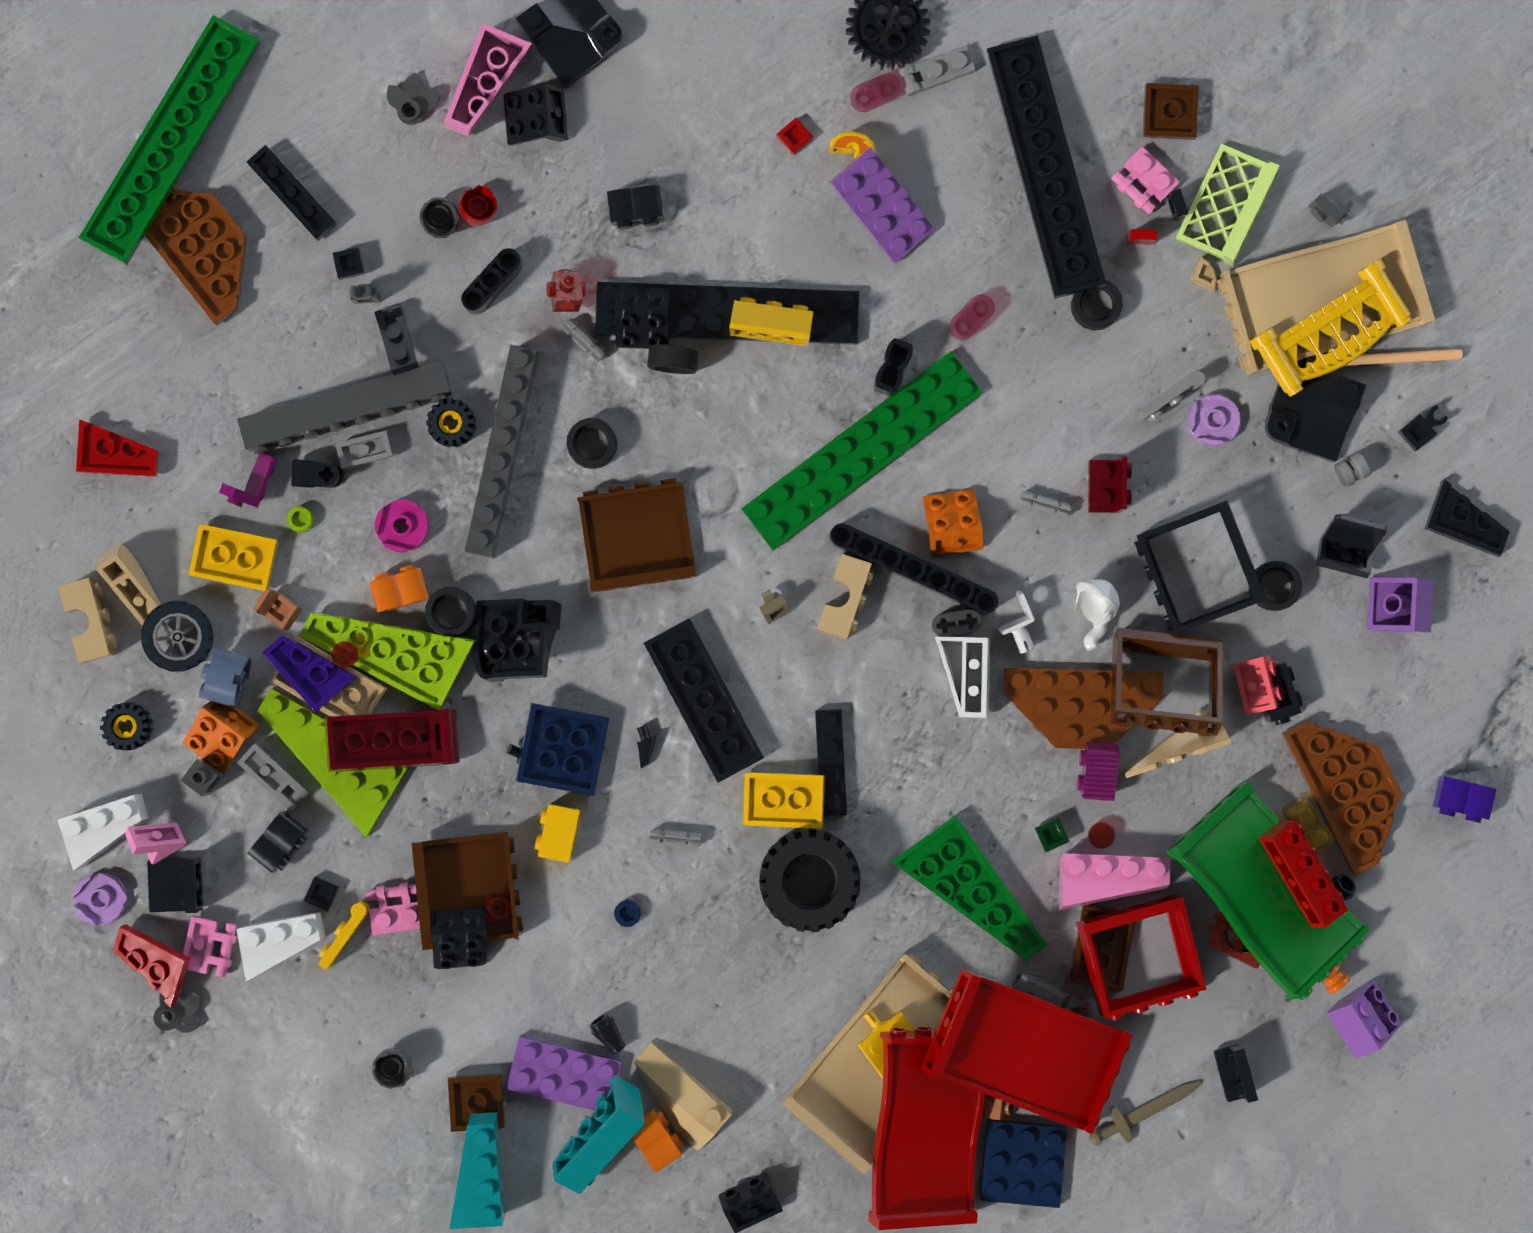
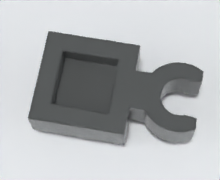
(364, 294)

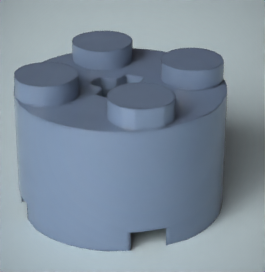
(225, 677)

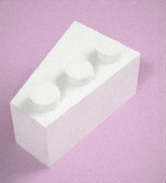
(97, 829)
(276, 940)

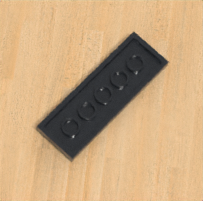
(703, 700)

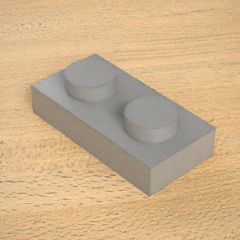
(364, 450)

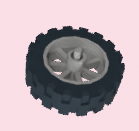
(186, 660)

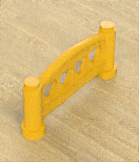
(1281, 350)

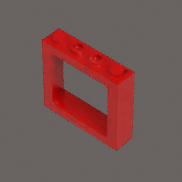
(1192, 977)

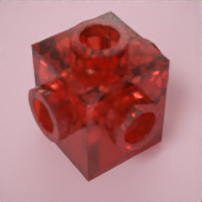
(566, 291)

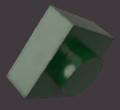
(1051, 834)

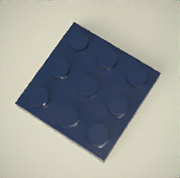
(562, 749)
(1023, 1163)

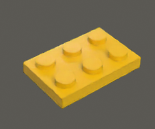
(233, 557)
(783, 800)

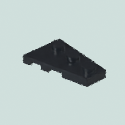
(1464, 522)

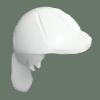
(1099, 605)

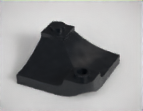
(570, 35)
(1316, 416)
(514, 637)

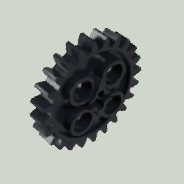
(909, 35)

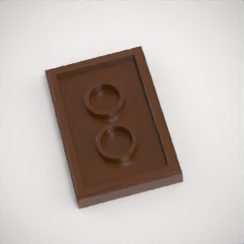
(1112, 948)

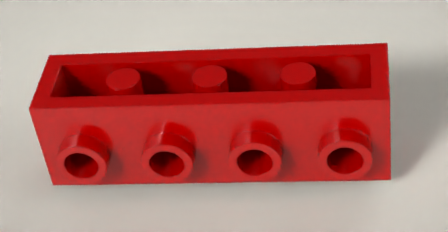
(1303, 873)

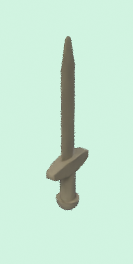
(1123, 1123)

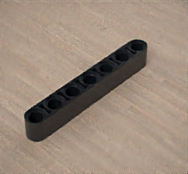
(927, 568)

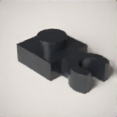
(1420, 430)

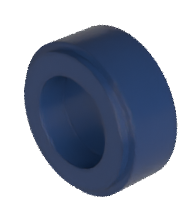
(627, 913)

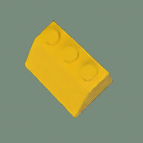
(771, 322)

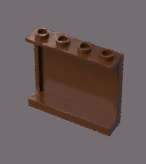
(636, 535)
(461, 874)

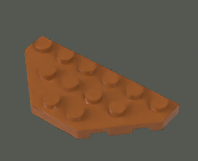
(202, 249)
(1076, 704)
(1349, 787)

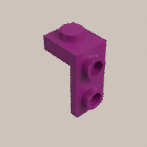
(256, 484)

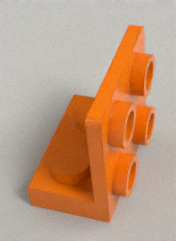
(953, 522)
(219, 734)

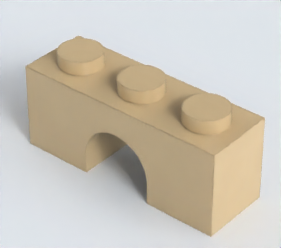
(854, 575)
(97, 640)

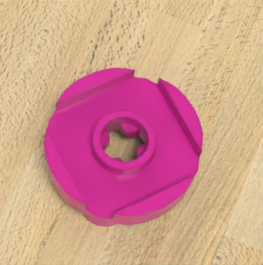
(415, 518)

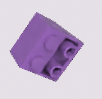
(1364, 1019)

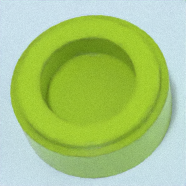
(300, 519)

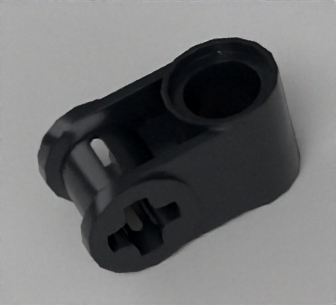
(312, 474)

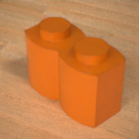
(399, 589)
(657, 1141)

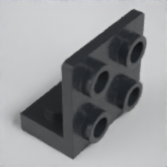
(535, 114)
(175, 885)

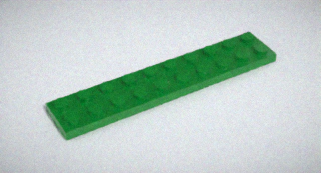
(169, 140)
(861, 451)

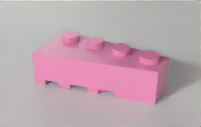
(486, 74)
(1100, 878)

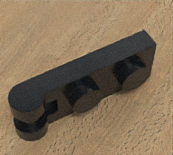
(397, 340)

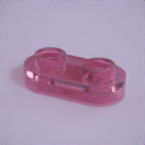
(873, 91)
(971, 318)

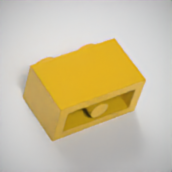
(558, 832)

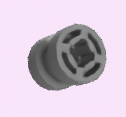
(1352, 470)

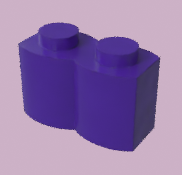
(1464, 798)

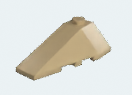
(1176, 747)
(685, 1101)

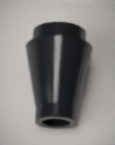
(607, 1033)

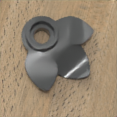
(414, 96)
(182, 1013)

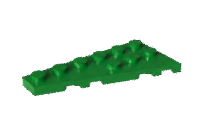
(961, 875)

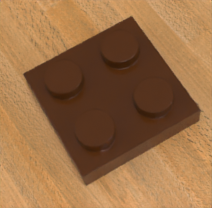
(1170, 111)
(475, 1095)

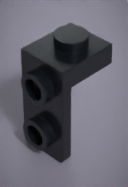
(1282, 714)

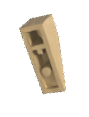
(127, 580)

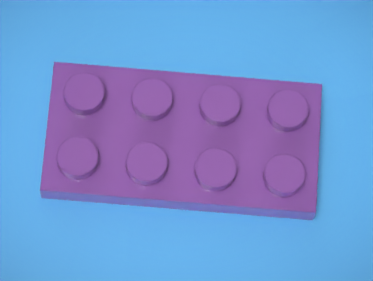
(881, 205)
(561, 1073)

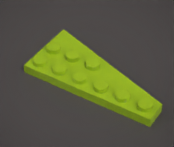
(405, 658)
(358, 793)

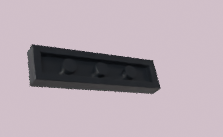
(291, 192)
(831, 760)

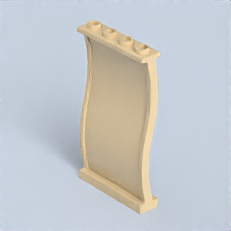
(1299, 283)
(841, 1088)

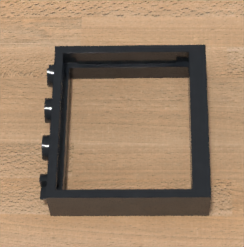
(1154, 573)

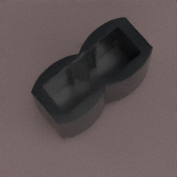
(635, 206)
(894, 363)
(278, 842)

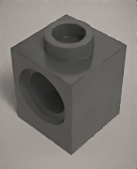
(202, 777)

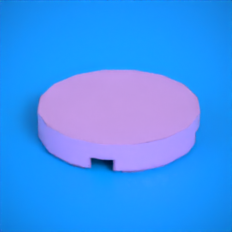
(1214, 420)
(100, 899)

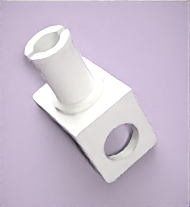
(1018, 626)

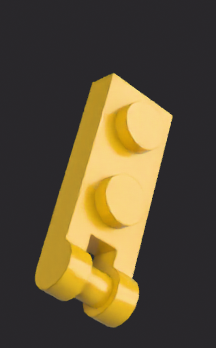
(344, 934)

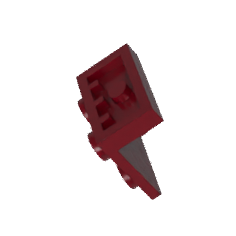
(1109, 485)

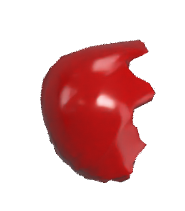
(478, 205)

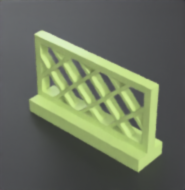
(1248, 214)

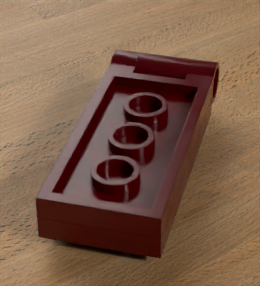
(391, 740)

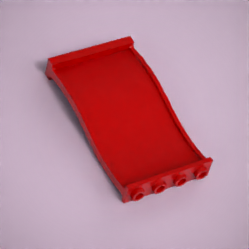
(1026, 1051)
(922, 1141)

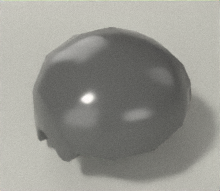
(439, 217)
(392, 1068)

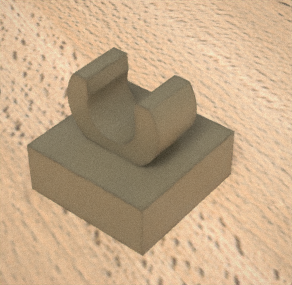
(774, 607)

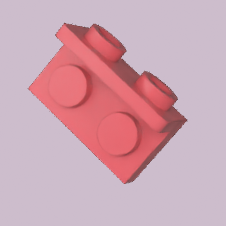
(1258, 684)

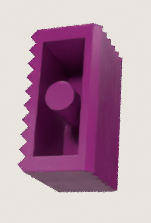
(1099, 771)

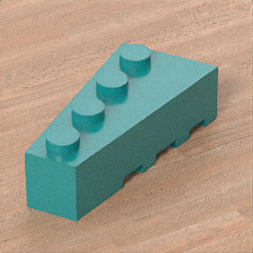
(600, 1136)
(480, 1180)

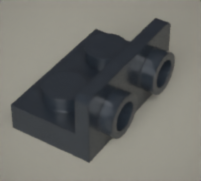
(1235, 1073)
(750, 1203)

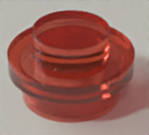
(345, 654)
(1101, 835)

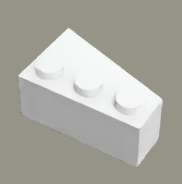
(968, 673)

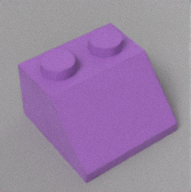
(1400, 604)

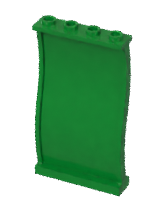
(1246, 886)

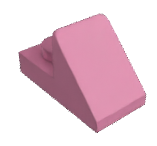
(155, 840)

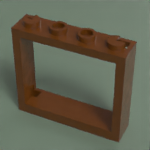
(1173, 646)

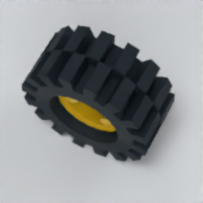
(459, 412)
(126, 740)

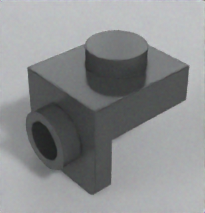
(1325, 211)

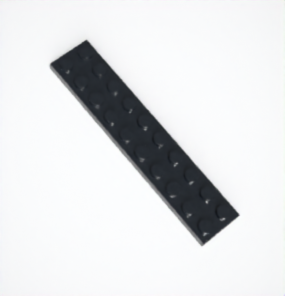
(1046, 167)
(707, 310)

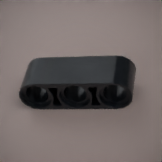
(494, 268)

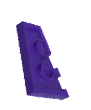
(307, 673)

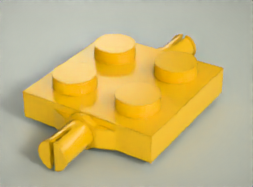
(873, 1045)

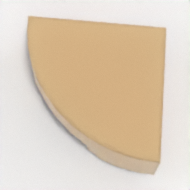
(1204, 275)

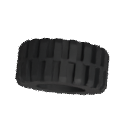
(799, 915)

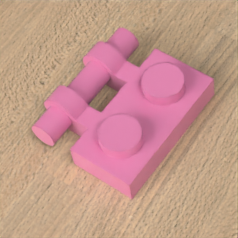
(1150, 175)
(394, 917)
(200, 945)

